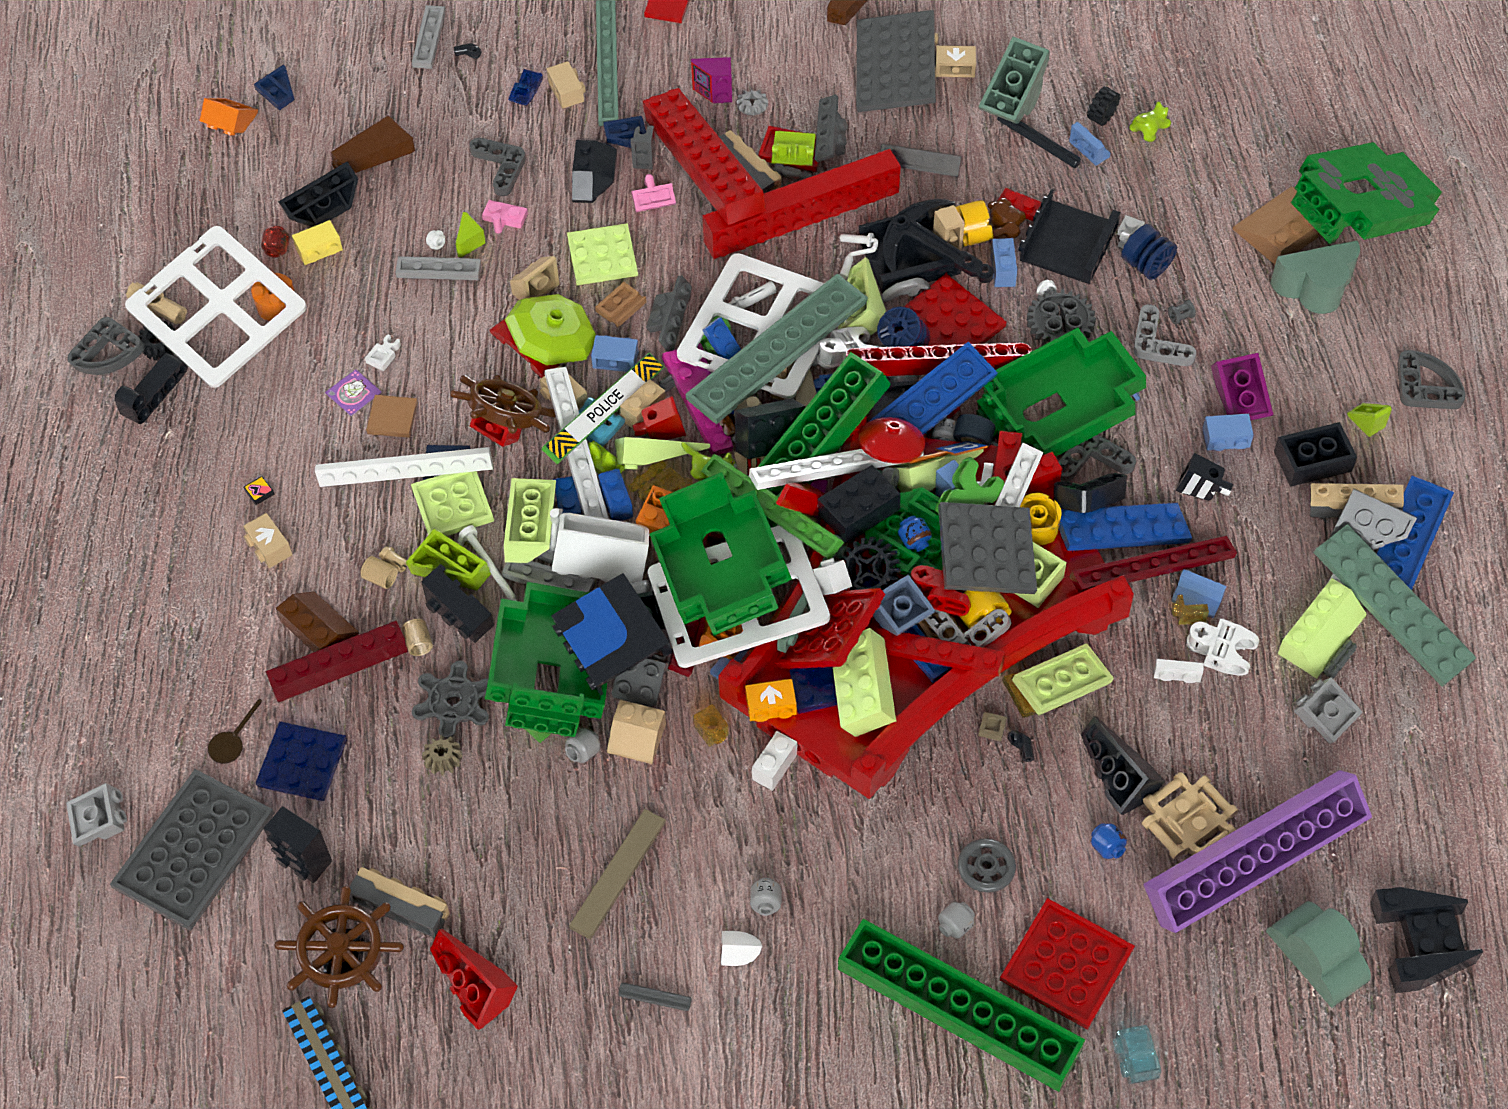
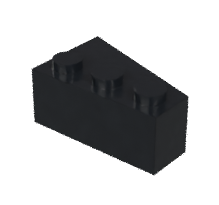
(455, 606)

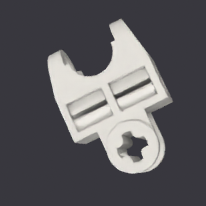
(841, 340)
(1211, 639)

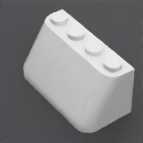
(600, 548)

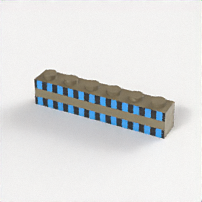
(324, 1056)

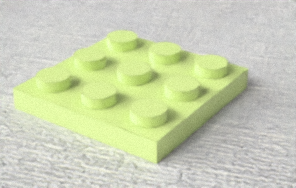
(602, 254)
(452, 502)

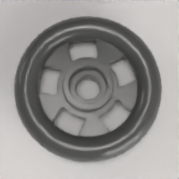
(998, 850)

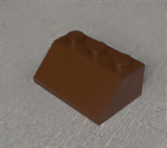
(314, 621)

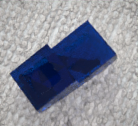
(526, 87)

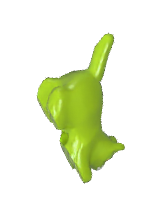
(1151, 122)
(700, 460)

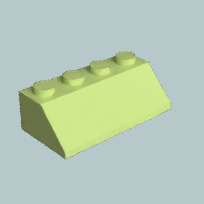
(528, 519)
(1323, 629)

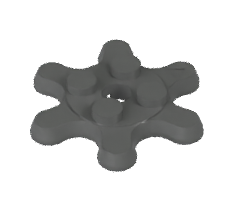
(452, 686)

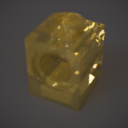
(708, 717)

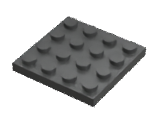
(987, 548)

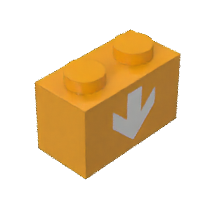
(770, 700)

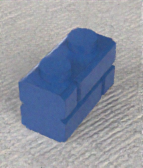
(615, 495)

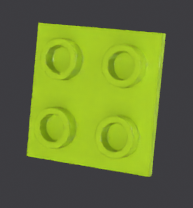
(793, 148)

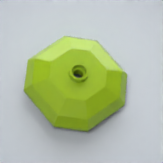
(551, 329)

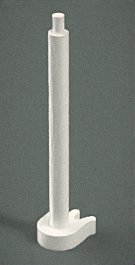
(470, 535)

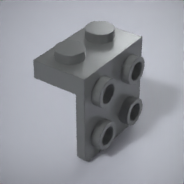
(642, 682)

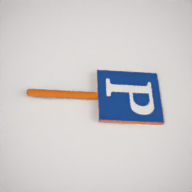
(954, 449)

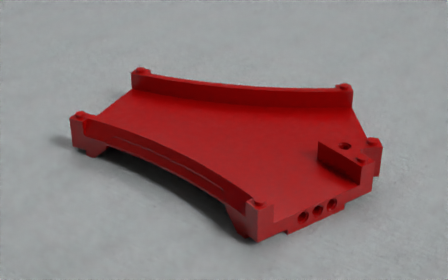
(874, 757)

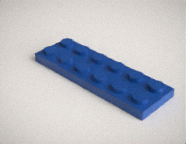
(942, 389)
(1429, 505)
(1124, 527)

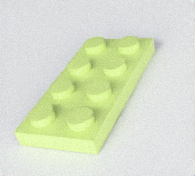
(1062, 679)

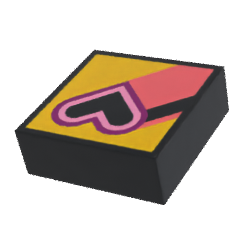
(258, 490)

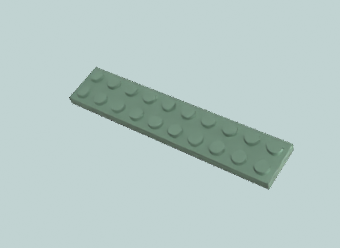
(776, 348)

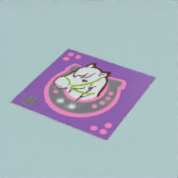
(353, 392)

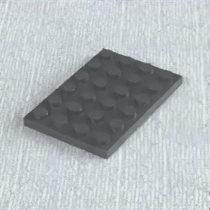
(896, 61)
(192, 849)

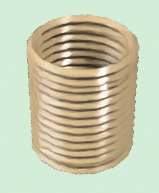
(379, 572)
(417, 637)

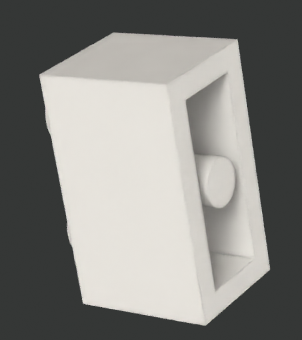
(774, 760)

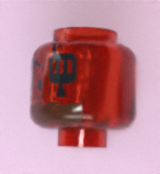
(275, 241)

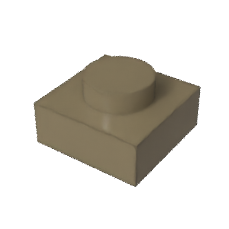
(992, 726)

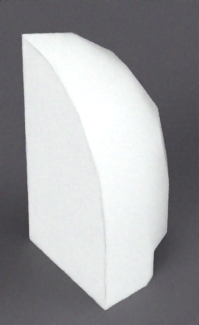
(739, 948)

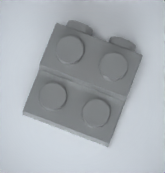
(1327, 709)
(96, 814)

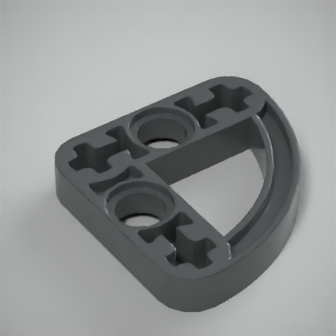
(108, 335)
(1420, 391)

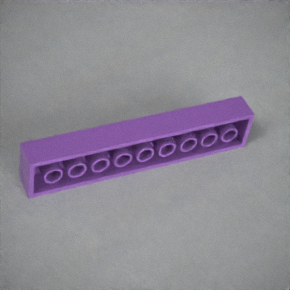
(1257, 851)

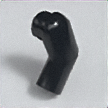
(468, 49)

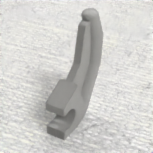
(910, 287)

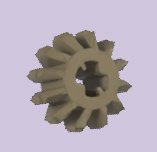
(436, 762)

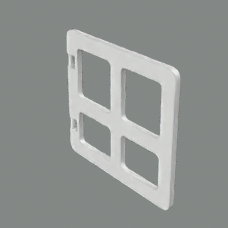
(219, 302)
(714, 306)
(752, 633)

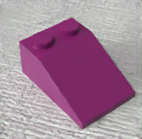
(1242, 386)

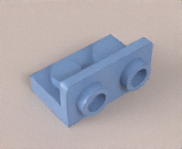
(1088, 144)

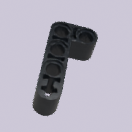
(152, 389)
(1091, 494)

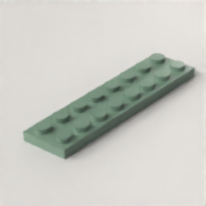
(1395, 605)

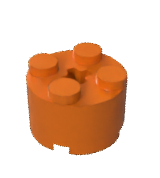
(266, 302)

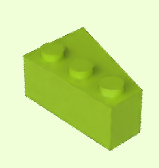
(457, 560)

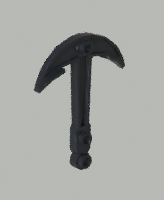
(923, 237)

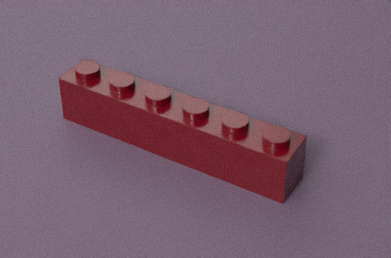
(336, 661)

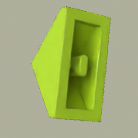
(469, 236)
(1370, 417)

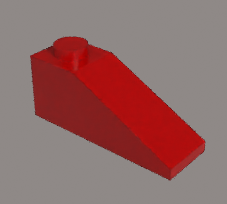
(800, 497)

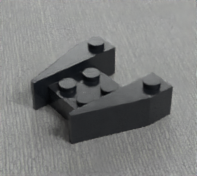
(1429, 933)

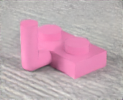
(653, 196)
(504, 214)

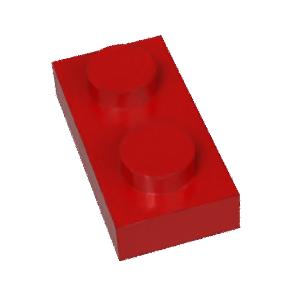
(1022, 202)

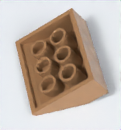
(1277, 228)

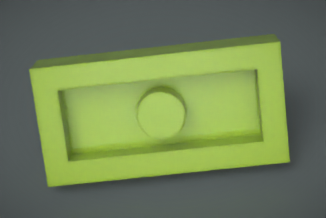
(602, 459)

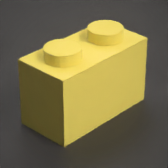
(317, 242)

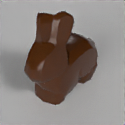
(1005, 218)

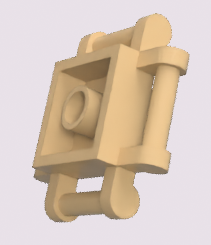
(1189, 817)

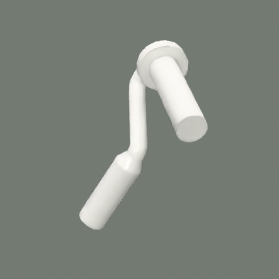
(869, 240)
(555, 517)

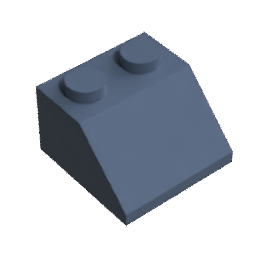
(902, 606)

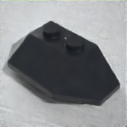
(592, 169)
(322, 198)

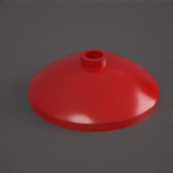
(891, 440)

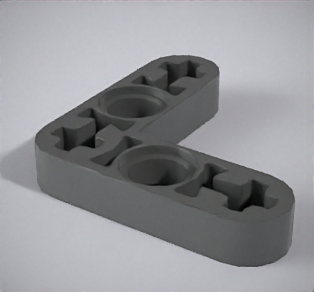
(478, 149)
(1094, 449)

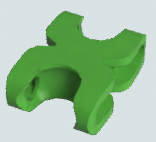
(967, 488)

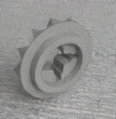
(759, 106)

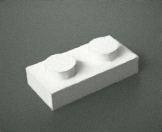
(1178, 670)

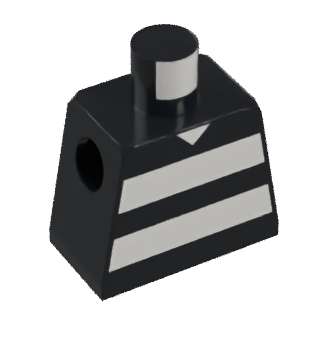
(1203, 479)

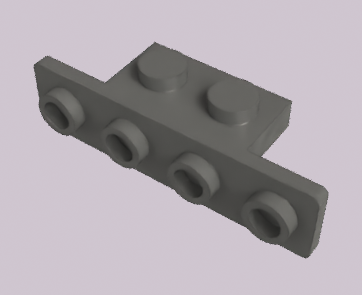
(830, 130)
(669, 313)

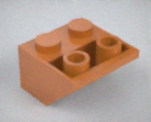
(652, 513)

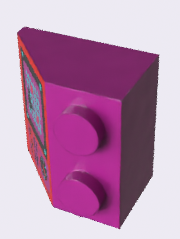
(712, 78)

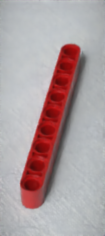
(923, 359)

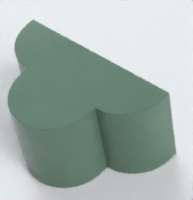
(1016, 81)
(1316, 275)
(1323, 950)

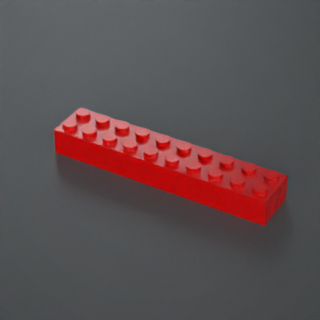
(704, 156)
(806, 203)

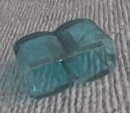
(1138, 1054)

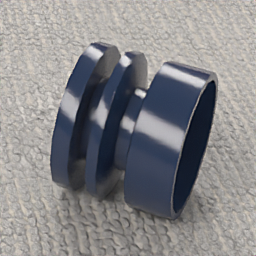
(1149, 251)
(913, 329)

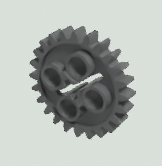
(1046, 322)

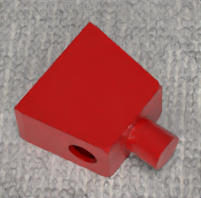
(661, 421)

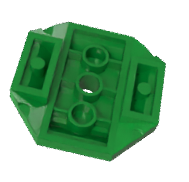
(922, 505)

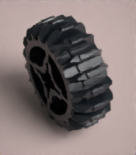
(883, 554)

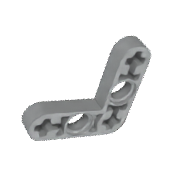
(1153, 345)
(959, 637)

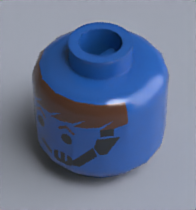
(914, 533)
(1108, 841)

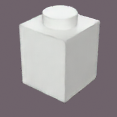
(832, 576)

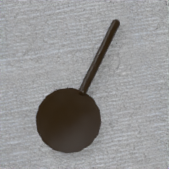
(227, 745)

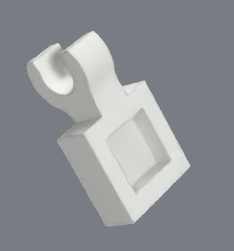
(1127, 228)

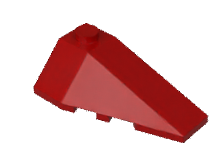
(476, 981)

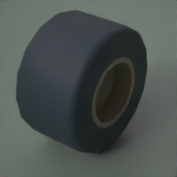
(974, 429)

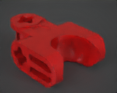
(933, 589)

